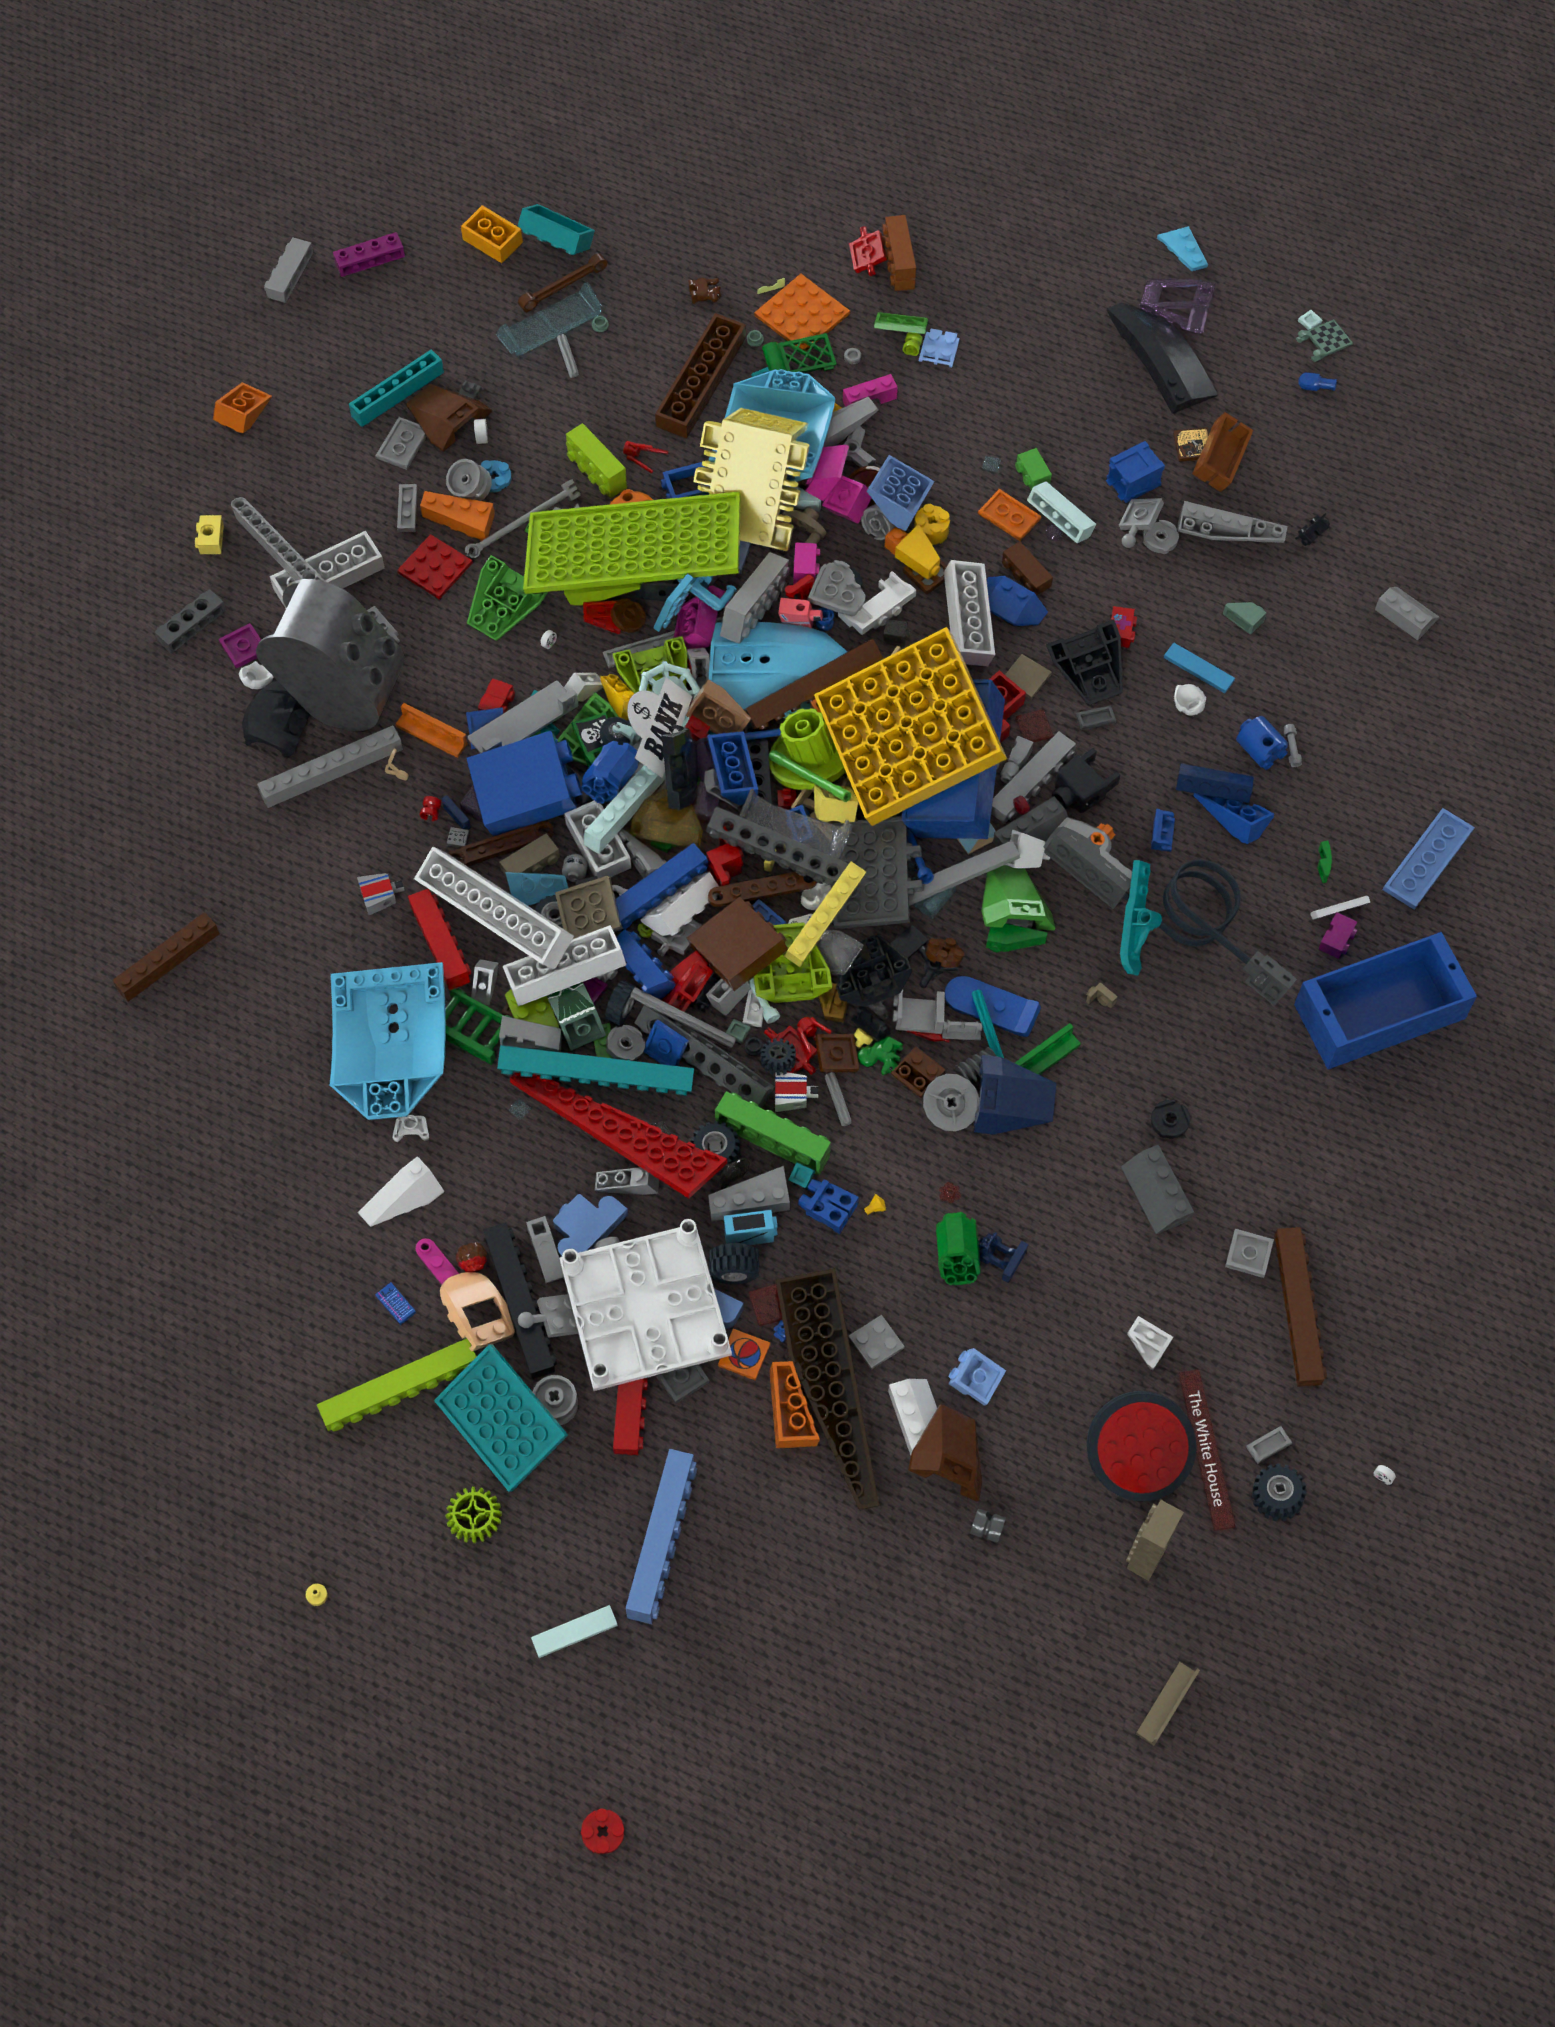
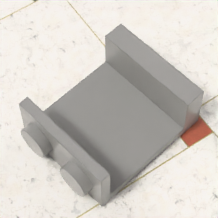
(919, 1014)

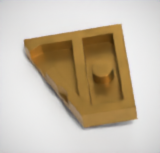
(832, 1006)

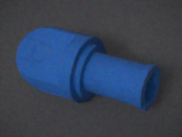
(1314, 382)

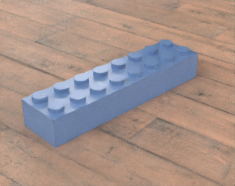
(660, 1537)

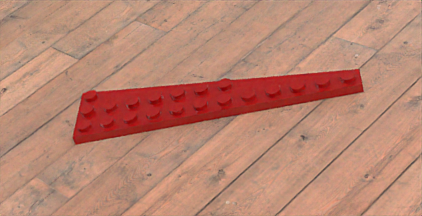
(658, 1153)

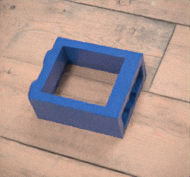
(677, 474)

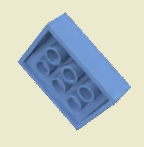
(899, 491)

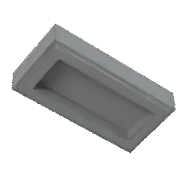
(1269, 1444)

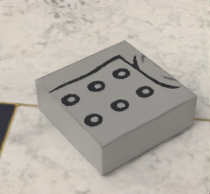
(457, 837)

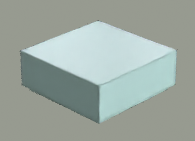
(1310, 320)

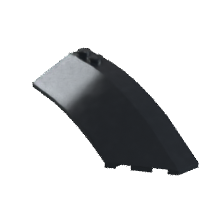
(1164, 355)

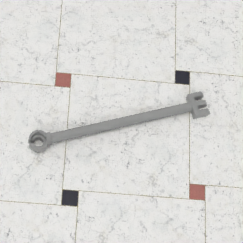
(566, 493)

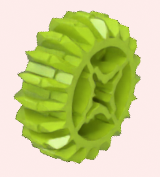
(482, 1514)

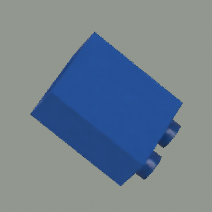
(524, 782)

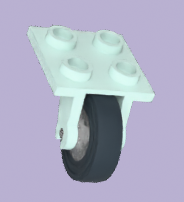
(618, 730)

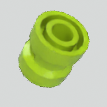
(912, 346)

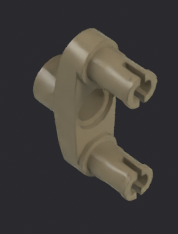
(807, 520)

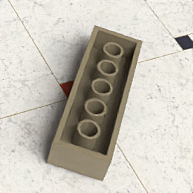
(1153, 1539)

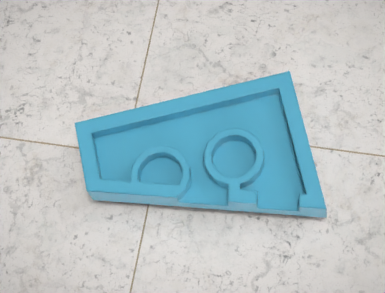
(1185, 247)
(533, 887)

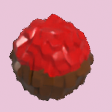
(471, 1257)

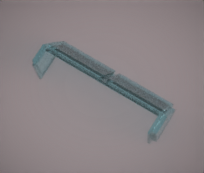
(550, 322)

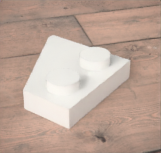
(1149, 1341)

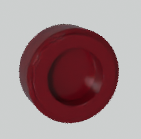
(1021, 805)

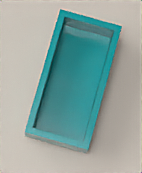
(555, 229)

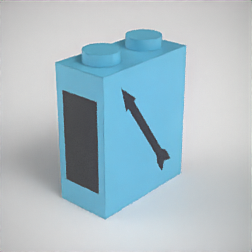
(750, 1228)

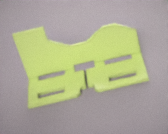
(780, 283)

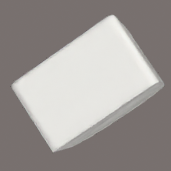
(480, 429)

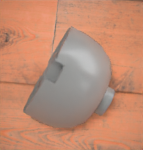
(876, 523)

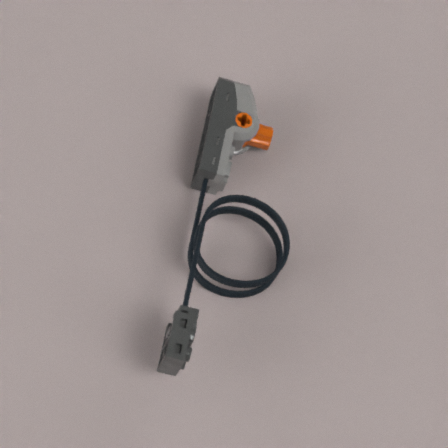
(1086, 856)

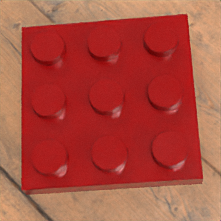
(434, 566)

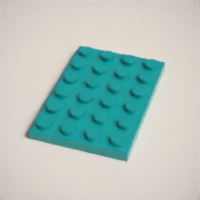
(500, 1417)

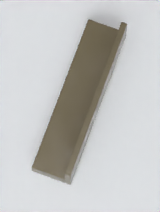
(1167, 1703)

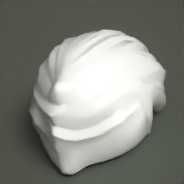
(255, 676)
(1189, 699)
(813, 897)

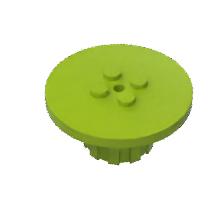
(809, 744)

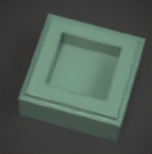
(738, 1030)

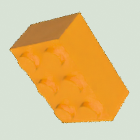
(492, 234)

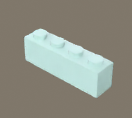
(1061, 512)

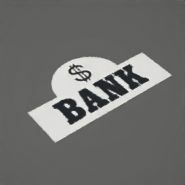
(652, 718)

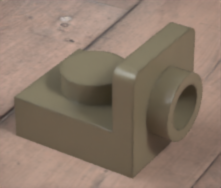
(1104, 995)

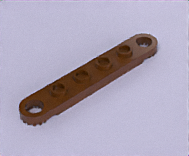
(500, 844)
(760, 888)

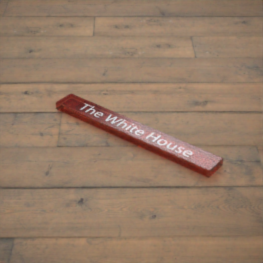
(1207, 1450)

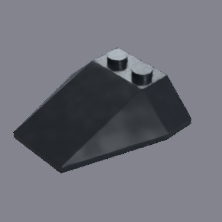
(1091, 662)

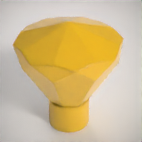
(876, 1205)

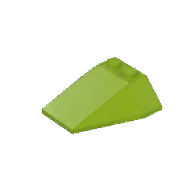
(788, 982)

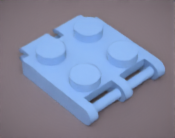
(939, 347)

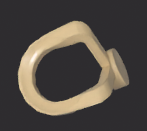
(399, 773)

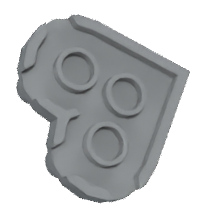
(837, 590)

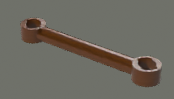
(529, 301)

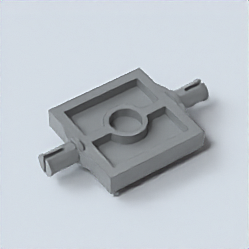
(678, 941)

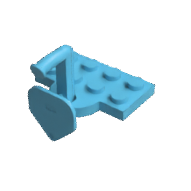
(698, 588)

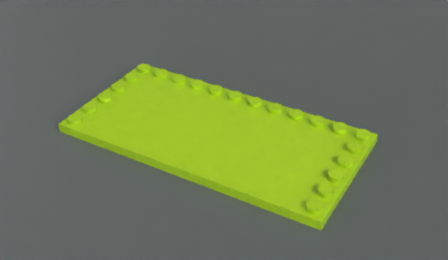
(633, 542)

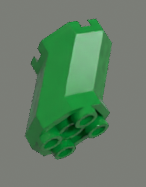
(958, 1249)

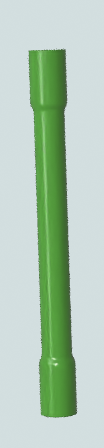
(836, 790)

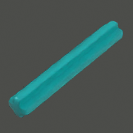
(986, 1023)

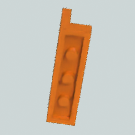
(432, 730)

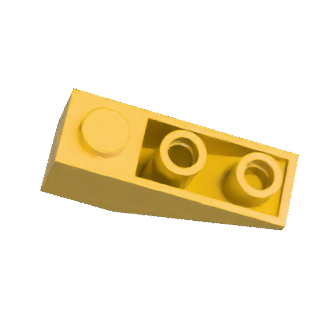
(617, 694)

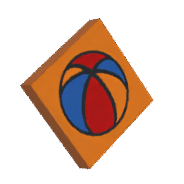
(747, 1354)

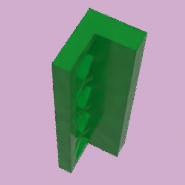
(1050, 1051)

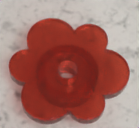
(950, 1197)

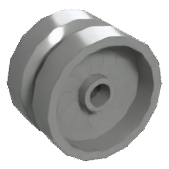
(468, 480)
(561, 1389)

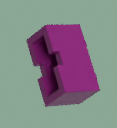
(1337, 936)

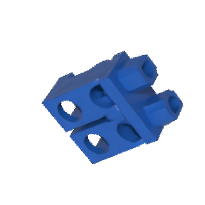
(829, 1204)

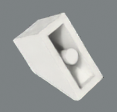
(584, 684)

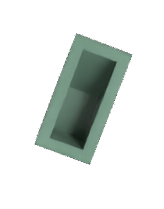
(1245, 615)

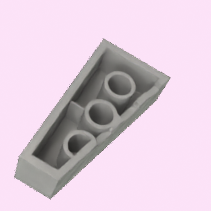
(753, 1195)

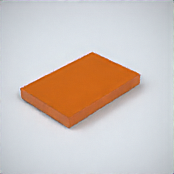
(1009, 515)

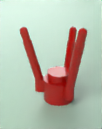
(633, 449)
(807, 1027)

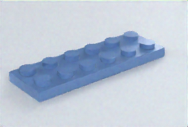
(1428, 858)

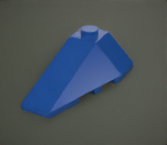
(1237, 818)

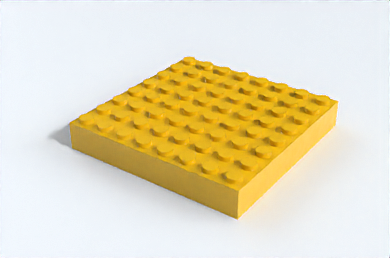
(910, 726)

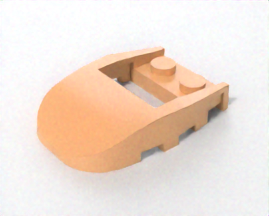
(468, 1290)

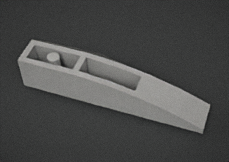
(1228, 526)

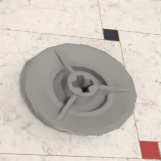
(964, 1100)

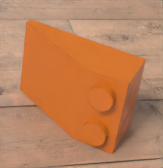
(240, 407)

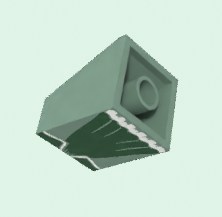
(576, 1015)

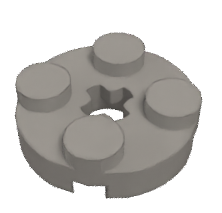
(1159, 545)
(619, 1035)

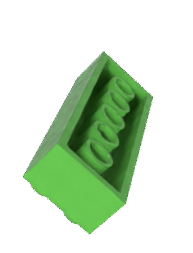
(773, 1133)

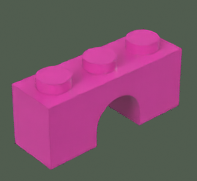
(881, 388)

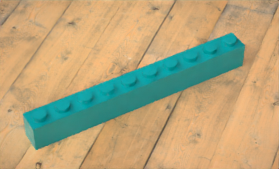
(596, 1069)

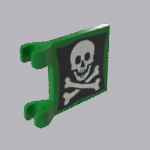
(588, 735)

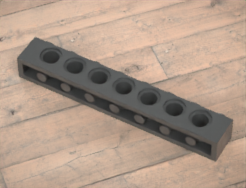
(774, 840)
(714, 1055)

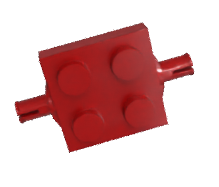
(867, 251)
(802, 1054)

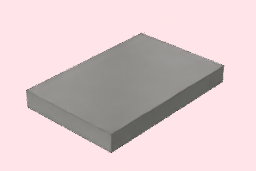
(402, 443)

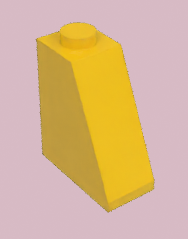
(918, 553)

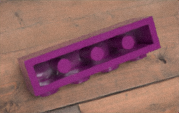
(368, 254)

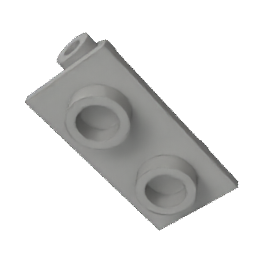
(962, 1030)

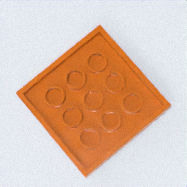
(801, 311)

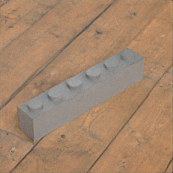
(1033, 776)

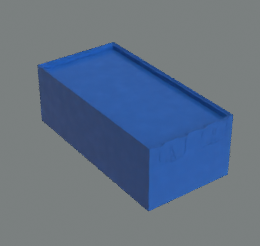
(967, 806)
(1384, 1000)

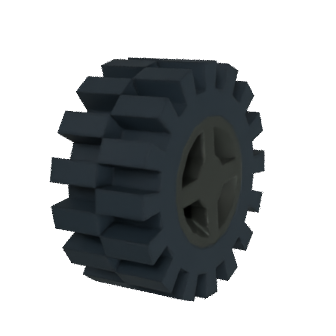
(770, 1056)

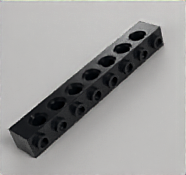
(760, 761)

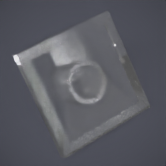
(838, 950)

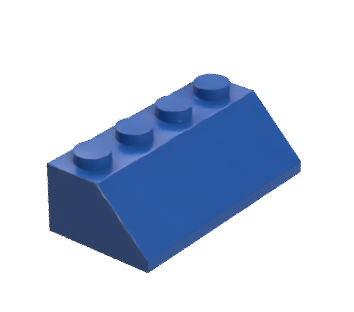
(732, 766)

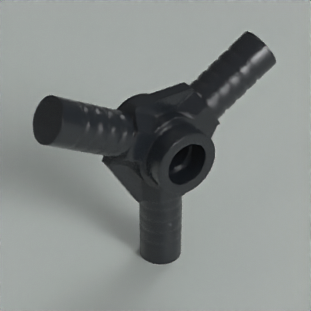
(931, 969)

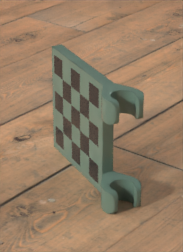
(1327, 338)

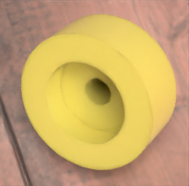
(862, 1037)
(316, 1594)

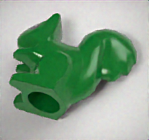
(884, 1051)

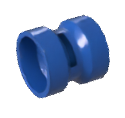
(826, 623)

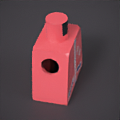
(798, 612)

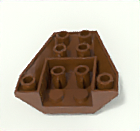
(443, 413)
(950, 1451)

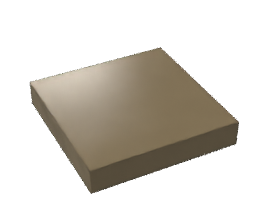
(1028, 675)

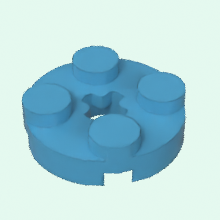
(503, 472)

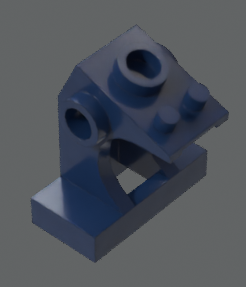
(1013, 1257)

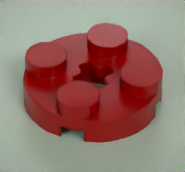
(602, 1844)

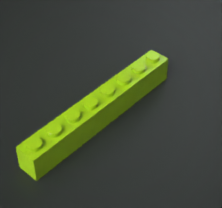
(396, 1385)

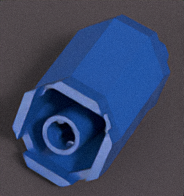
(610, 772)

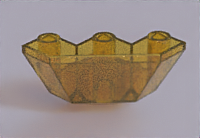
(660, 823)

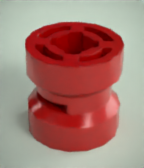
(430, 807)

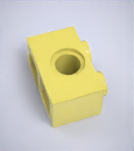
(212, 526)

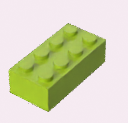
(596, 461)

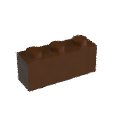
(1026, 568)

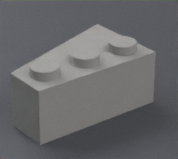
(529, 1035)

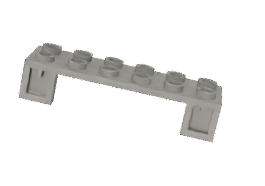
(525, 718)

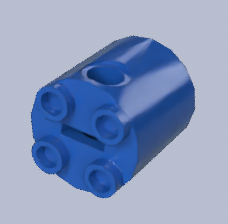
(1262, 741)

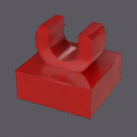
(786, 798)

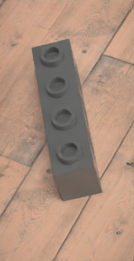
(187, 629)

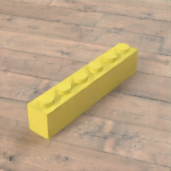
(825, 914)

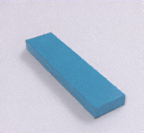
(1199, 668)

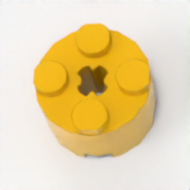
(934, 523)

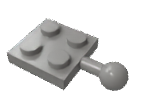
(1139, 515)
(555, 1314)

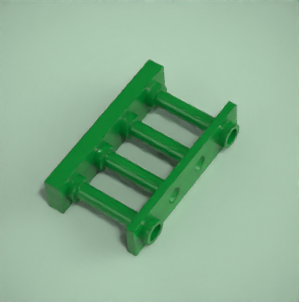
(470, 1043)

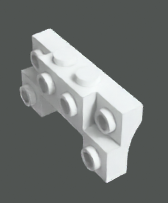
(882, 606)

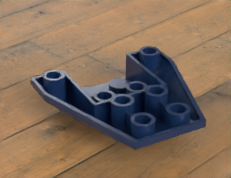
(1012, 1097)

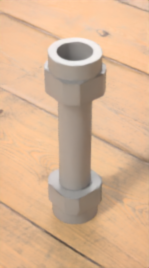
(1295, 758)

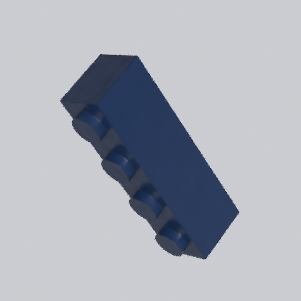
(1214, 783)

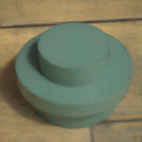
(600, 324)
(755, 338)

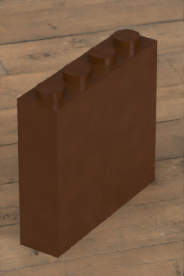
(738, 943)

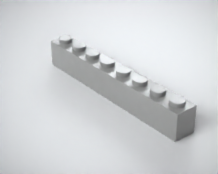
(329, 766)

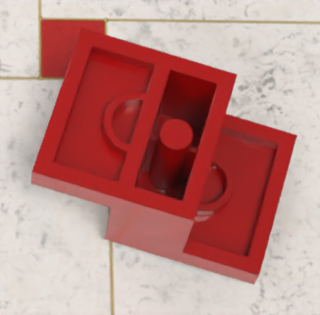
(724, 862)

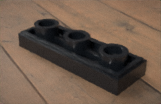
(654, 591)

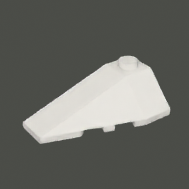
(407, 1190)

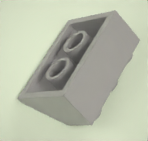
(1406, 612)

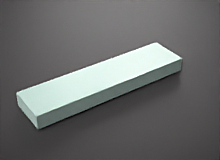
(574, 1631)

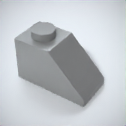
(484, 981)

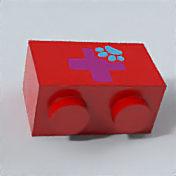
(1125, 621)

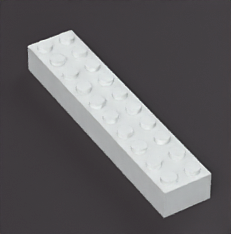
(494, 908)

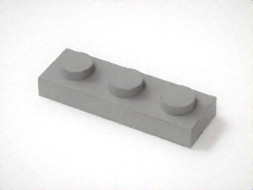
(407, 508)

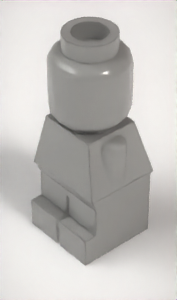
(1017, 759)

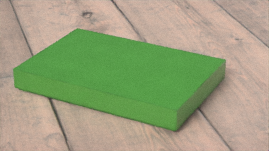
(901, 323)

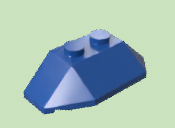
(1014, 602)

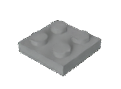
(1249, 1253)
(876, 1342)

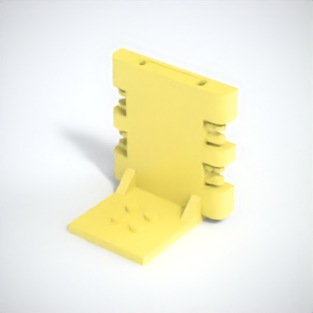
(755, 460)

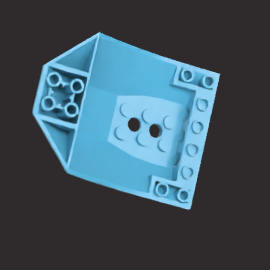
(792, 397)
(791, 651)
(379, 1069)

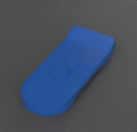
(1005, 1008)

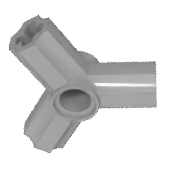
(855, 452)

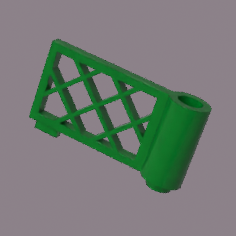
(777, 358)

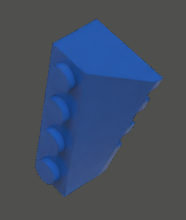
(645, 967)

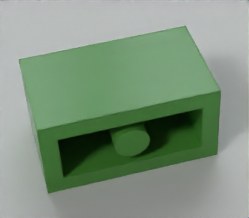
(1032, 468)

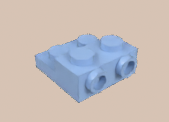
(976, 1376)

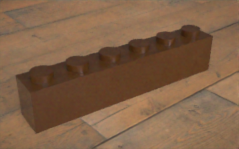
(166, 957)

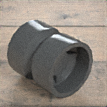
(987, 1525)

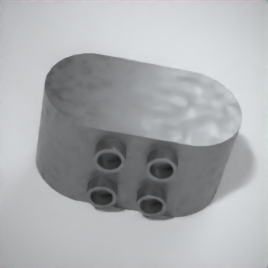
(332, 655)

